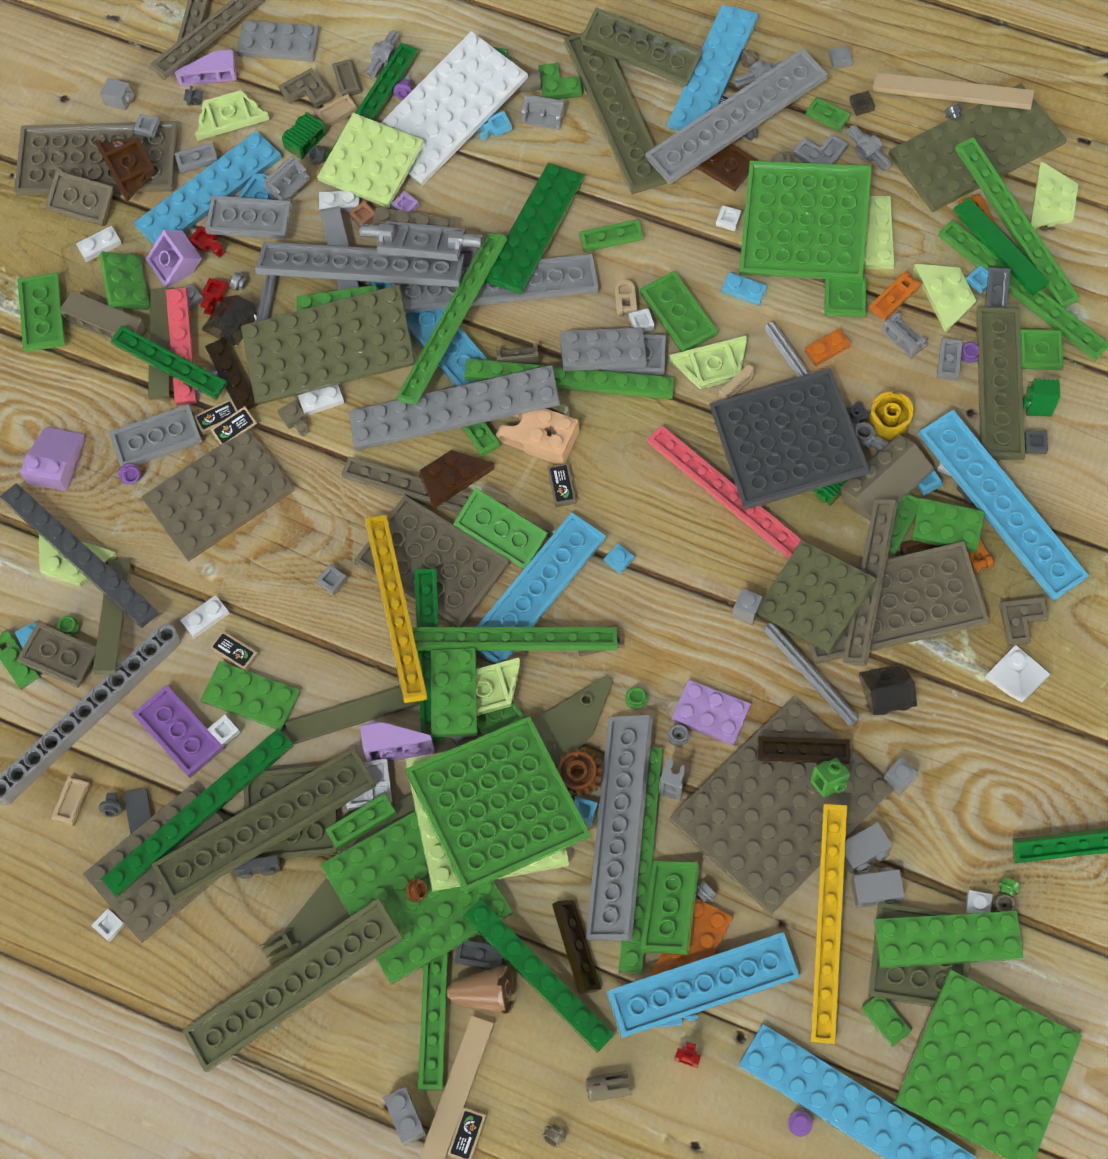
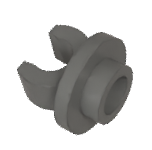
(193, 96)
(111, 806)

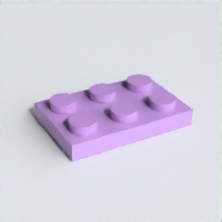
(711, 712)

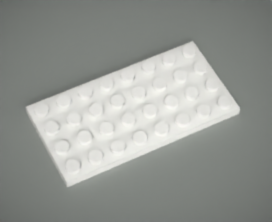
(455, 102)

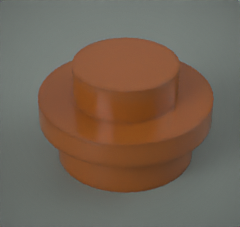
(416, 890)

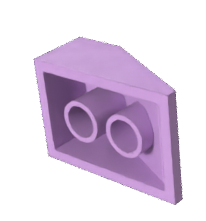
(52, 459)
(393, 742)

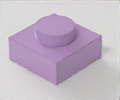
(405, 203)

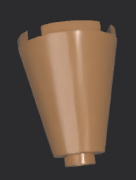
(484, 990)

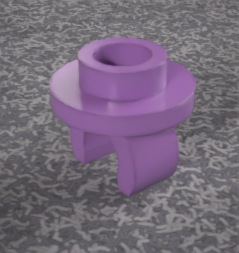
(402, 89)

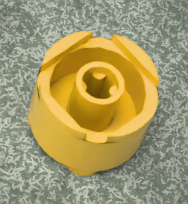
(891, 415)

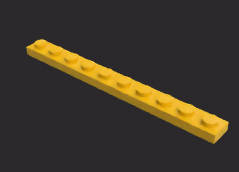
(395, 609)
(829, 924)

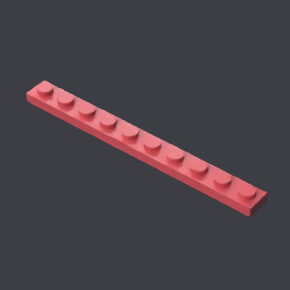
(723, 491)

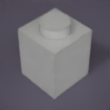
(117, 94)
(747, 606)
(900, 776)

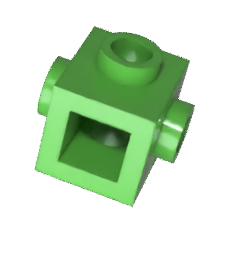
(830, 777)

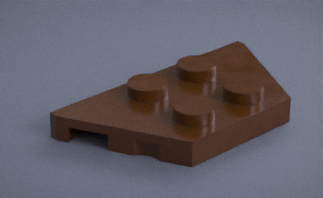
(127, 164)
(452, 474)

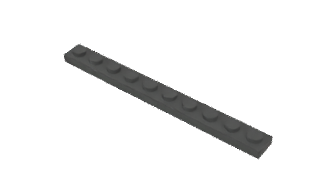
(79, 555)

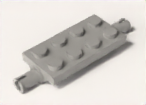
(420, 240)

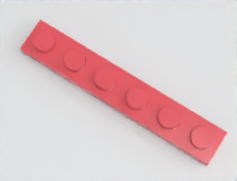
(180, 339)

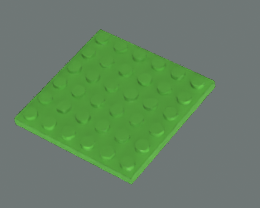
(805, 220)
(497, 804)
(382, 870)
(988, 1069)

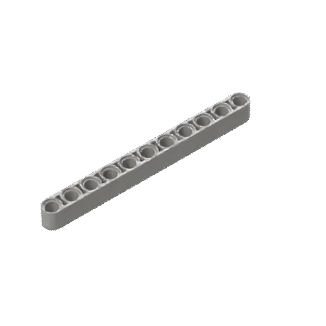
(89, 702)

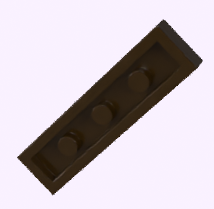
(229, 371)
(803, 749)
(576, 946)

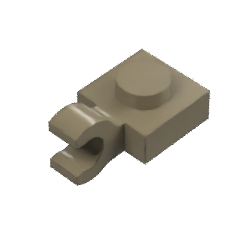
(293, 416)

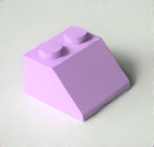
(173, 257)

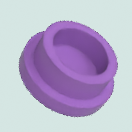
(970, 352)
(129, 473)
(800, 1124)

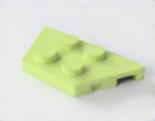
(228, 114)
(1053, 198)
(946, 292)
(711, 363)
(56, 566)
(496, 685)

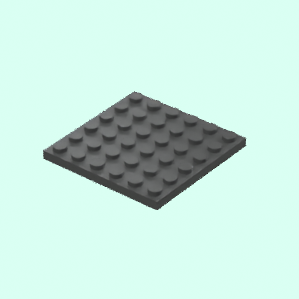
(788, 439)

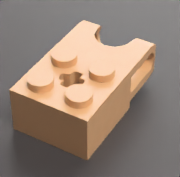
(542, 435)

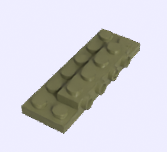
(641, 47)

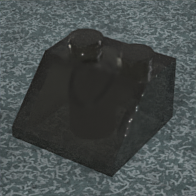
(229, 318)
(888, 689)

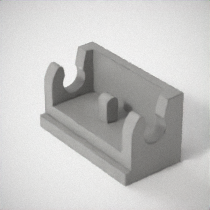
(542, 112)
(286, 179)
(903, 336)
(671, 784)

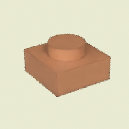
(362, 214)

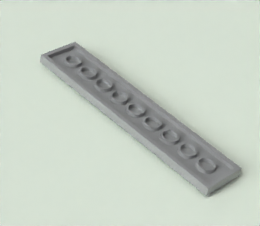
(736, 116)
(355, 264)
(551, 279)
(455, 408)
(619, 829)

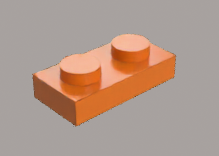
(827, 347)

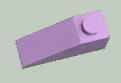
(212, 68)

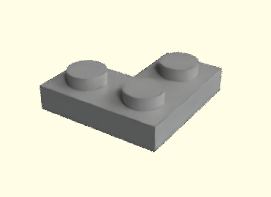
(826, 154)

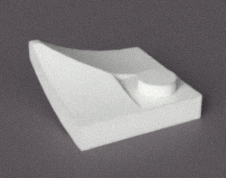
(1017, 674)
(379, 772)

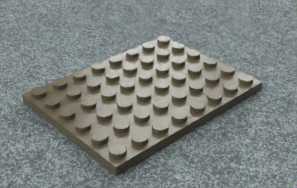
(768, 817)

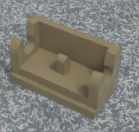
(523, 355)

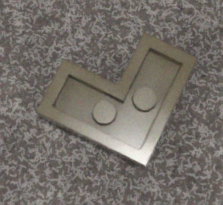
(306, 84)
(1016, 617)

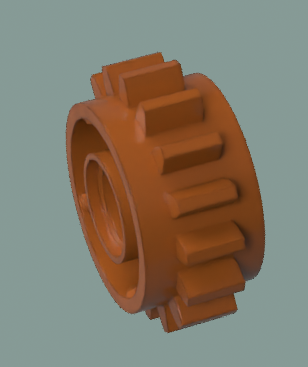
(580, 761)

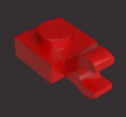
(206, 241)
(213, 292)
(688, 1055)

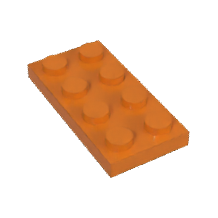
(706, 935)

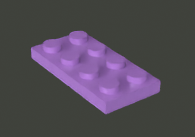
(178, 731)

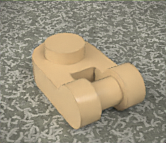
(625, 292)

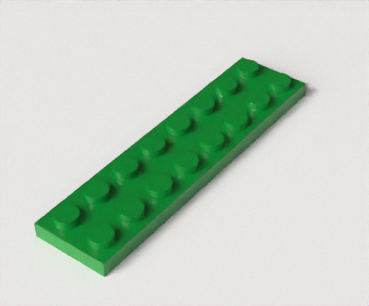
(535, 228)

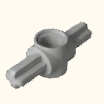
(382, 53)
(756, 70)
(869, 147)
(872, 439)

